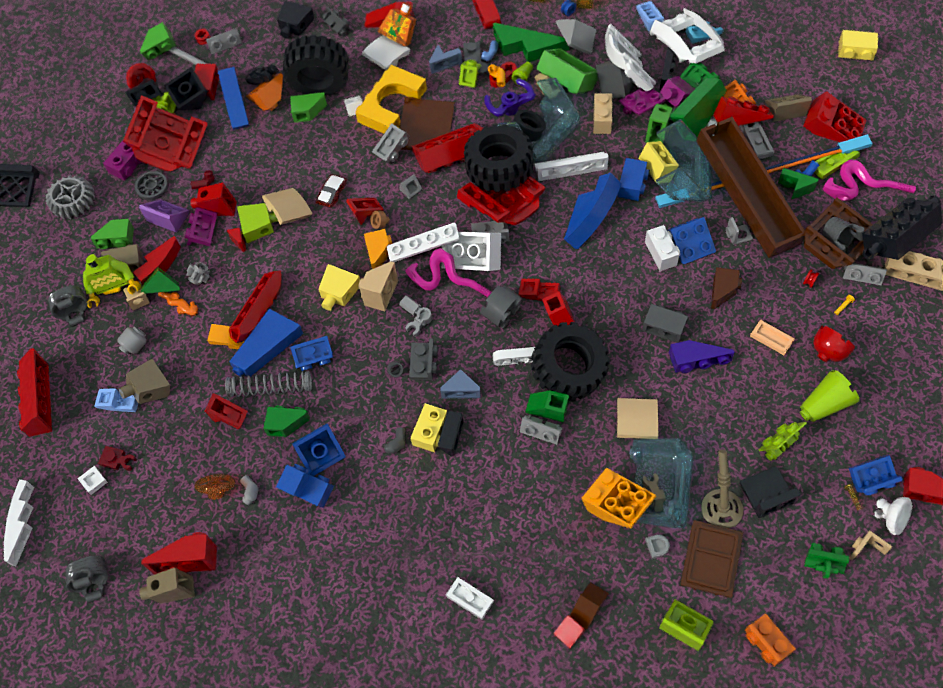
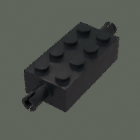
(902, 228)

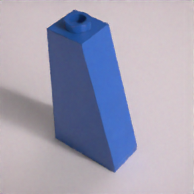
(264, 343)

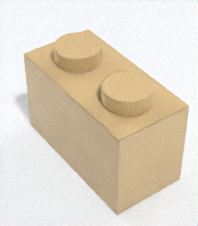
(602, 114)

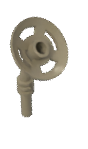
(726, 497)

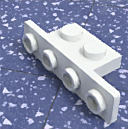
(423, 242)

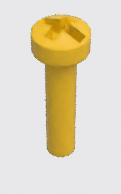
(849, 298)

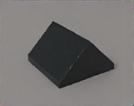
(187, 91)

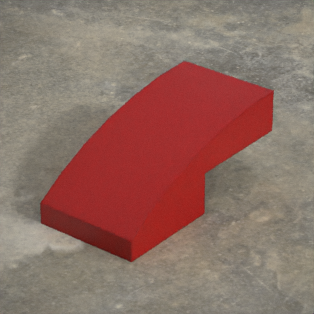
(535, 290)

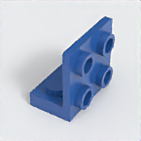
(692, 240)

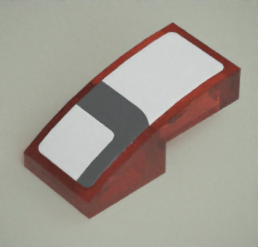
(330, 190)

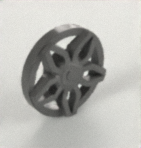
(151, 185)

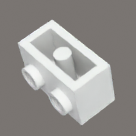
(662, 248)

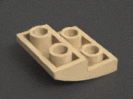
(287, 205)
(637, 418)

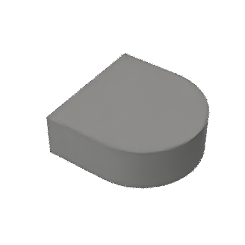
(657, 545)

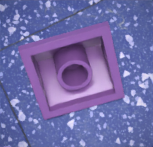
(164, 214)

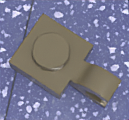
(652, 486)

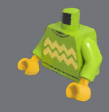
(106, 274)

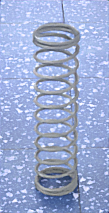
(307, 385)

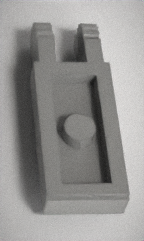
(758, 140)

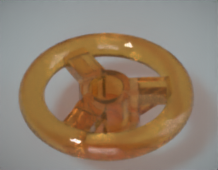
(215, 488)

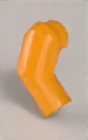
(497, 73)

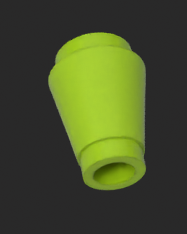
(522, 72)

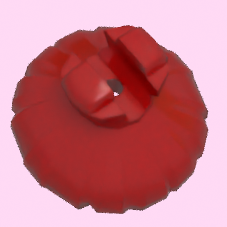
(139, 71)

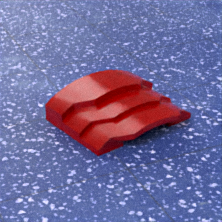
(163, 137)
(504, 206)

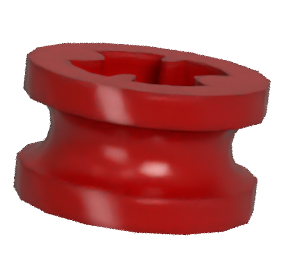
(202, 32)
(811, 278)

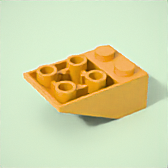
(617, 499)

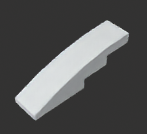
(17, 529)

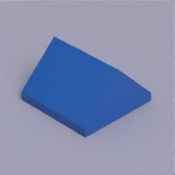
(319, 449)

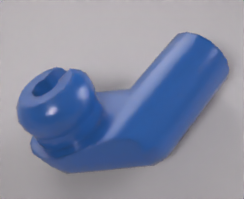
(812, 167)

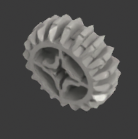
(78, 189)

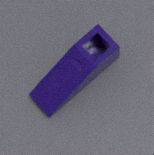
(692, 355)

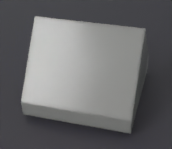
(410, 186)

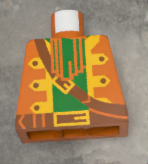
(399, 25)

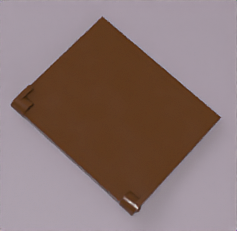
(425, 119)

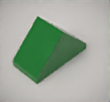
(160, 282)

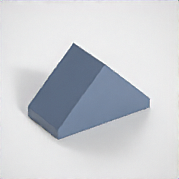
(460, 387)

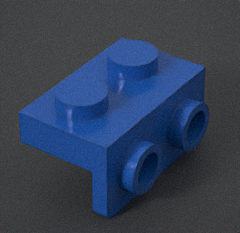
(312, 352)
(874, 475)

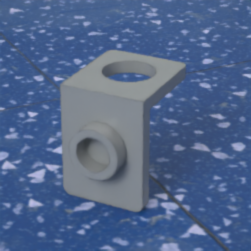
(732, 232)

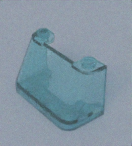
(673, 465)

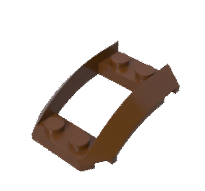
(822, 247)

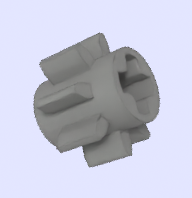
(198, 273)

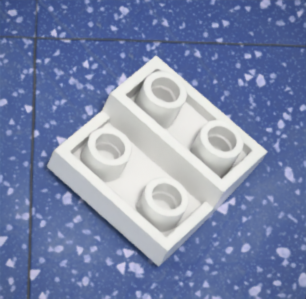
(385, 52)

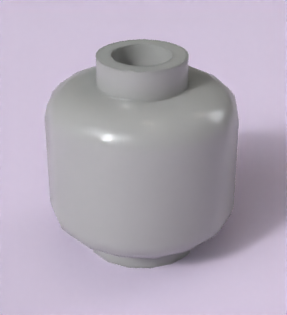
(132, 340)

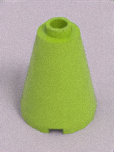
(829, 397)

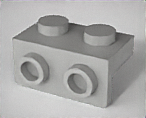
(391, 144)

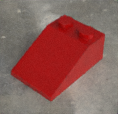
(187, 554)

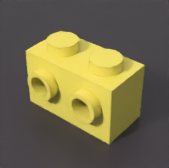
(858, 45)
(658, 159)
(429, 428)

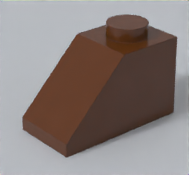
(724, 286)

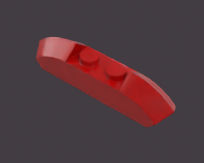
(256, 306)

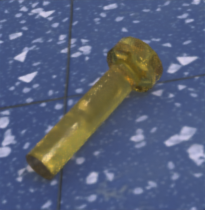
(849, 487)

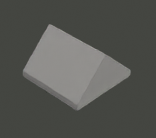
(577, 34)

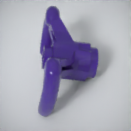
(511, 100)

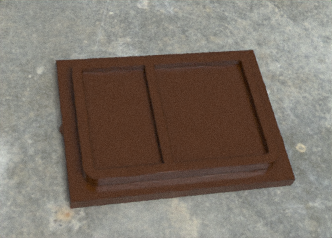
(712, 559)

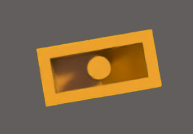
(377, 246)

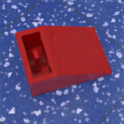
(833, 119)

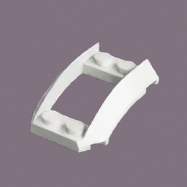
(667, 33)
(626, 56)

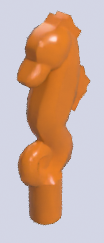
(183, 306)

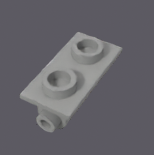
(224, 41)
(865, 274)
(533, 427)

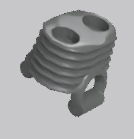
(840, 232)
(67, 301)
(85, 572)

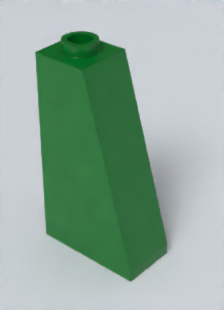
(700, 105)

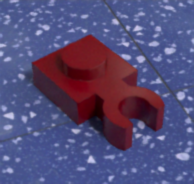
(114, 457)

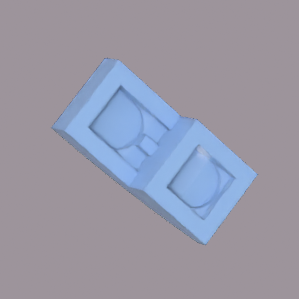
(111, 400)

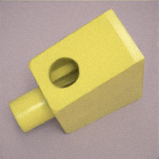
(337, 287)

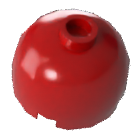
(831, 345)

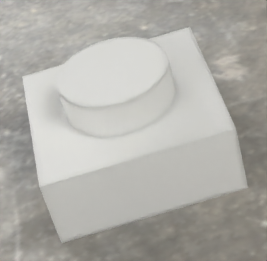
(92, 480)

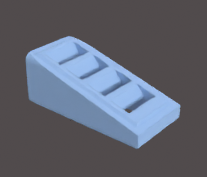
(653, 14)

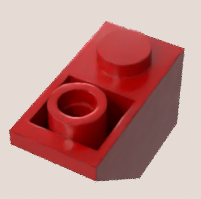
(558, 309)

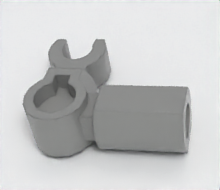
(423, 315)

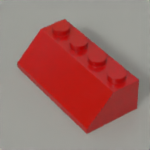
(444, 148)
(34, 394)

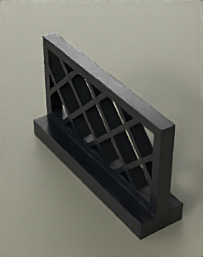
(20, 173)

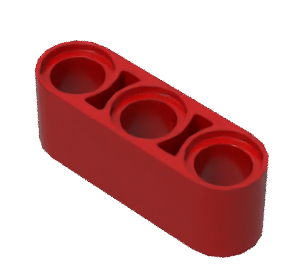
(487, 12)

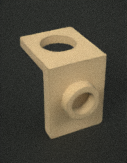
(137, 299)
(870, 538)

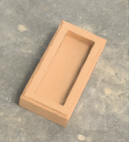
(772, 337)

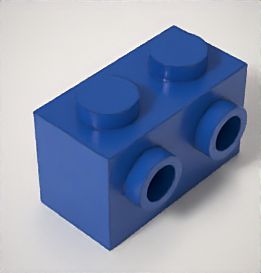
(632, 179)

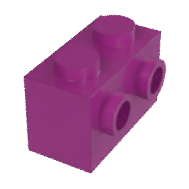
(121, 161)

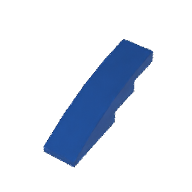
(233, 98)

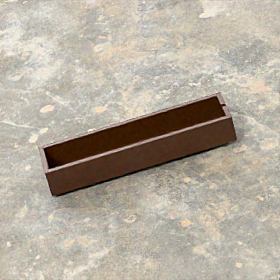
(751, 187)

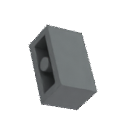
(665, 323)

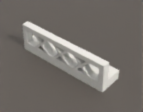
(571, 166)

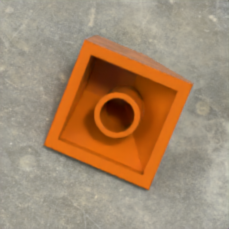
(267, 93)

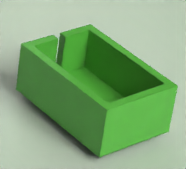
(568, 70)

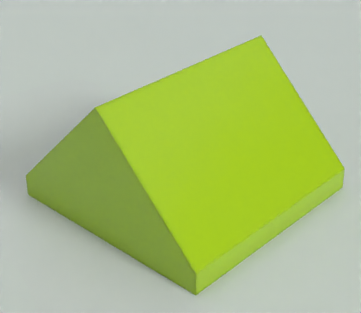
(686, 625)

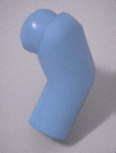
(492, 51)

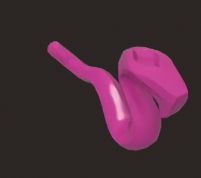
(855, 167)
(436, 258)

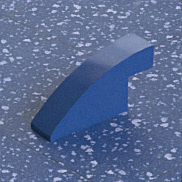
(591, 210)

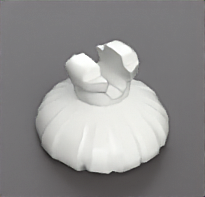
(896, 514)

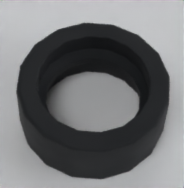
(532, 119)

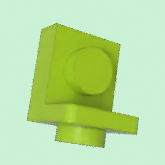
(469, 73)

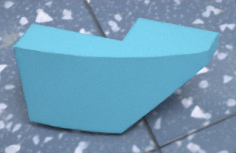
(696, 34)

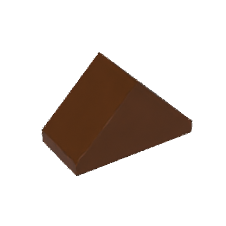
(588, 605)

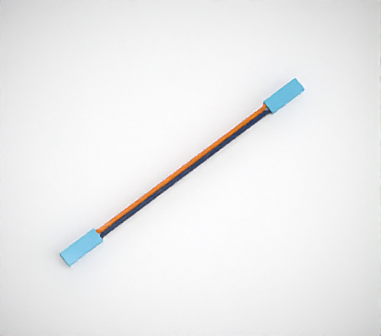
(845, 147)

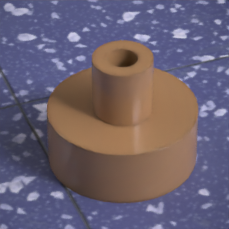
(379, 219)

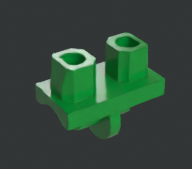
(826, 562)

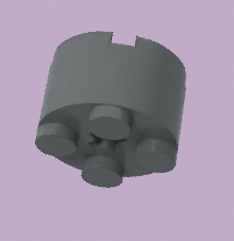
(501, 305)

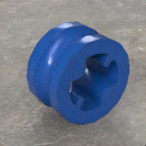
(568, 7)

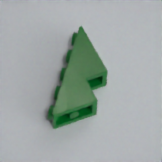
(532, 43)

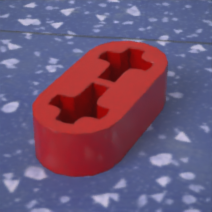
(508, 74)

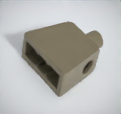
(145, 383)
(168, 586)

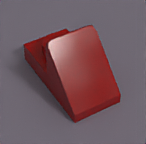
(363, 207)
(223, 410)

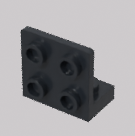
(768, 492)

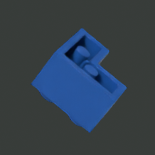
(302, 484)

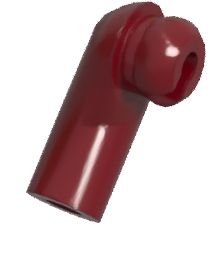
(206, 181)

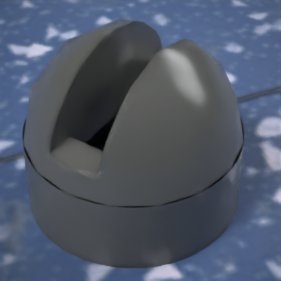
(396, 372)

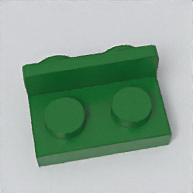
(696, 74)

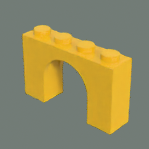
(392, 82)

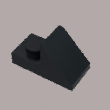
(146, 88)

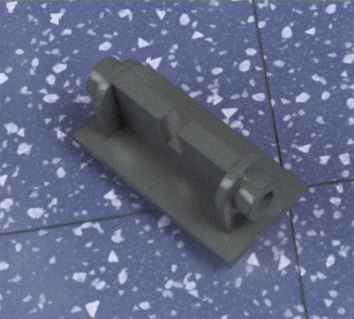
(341, 25)

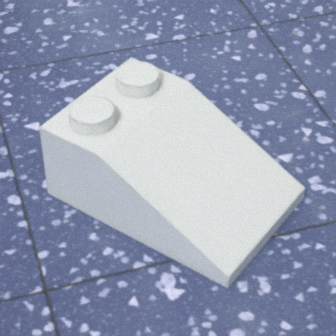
(476, 251)

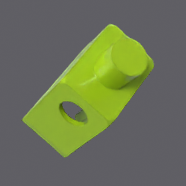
(256, 221)

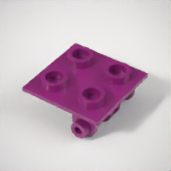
(641, 101)

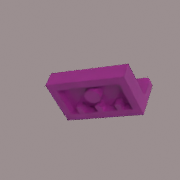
(202, 227)

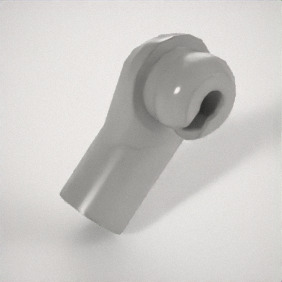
(251, 490)

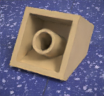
(379, 286)

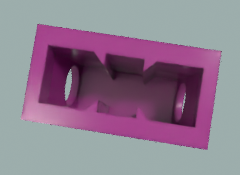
(676, 90)

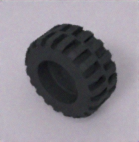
(312, 51)
(494, 142)
(585, 344)

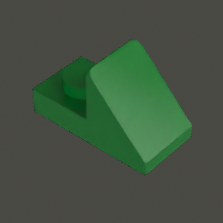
(802, 183)

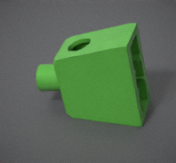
(659, 117)

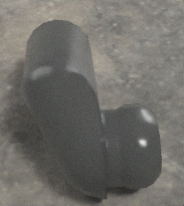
(396, 444)

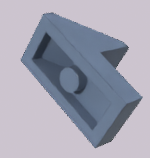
(442, 61)

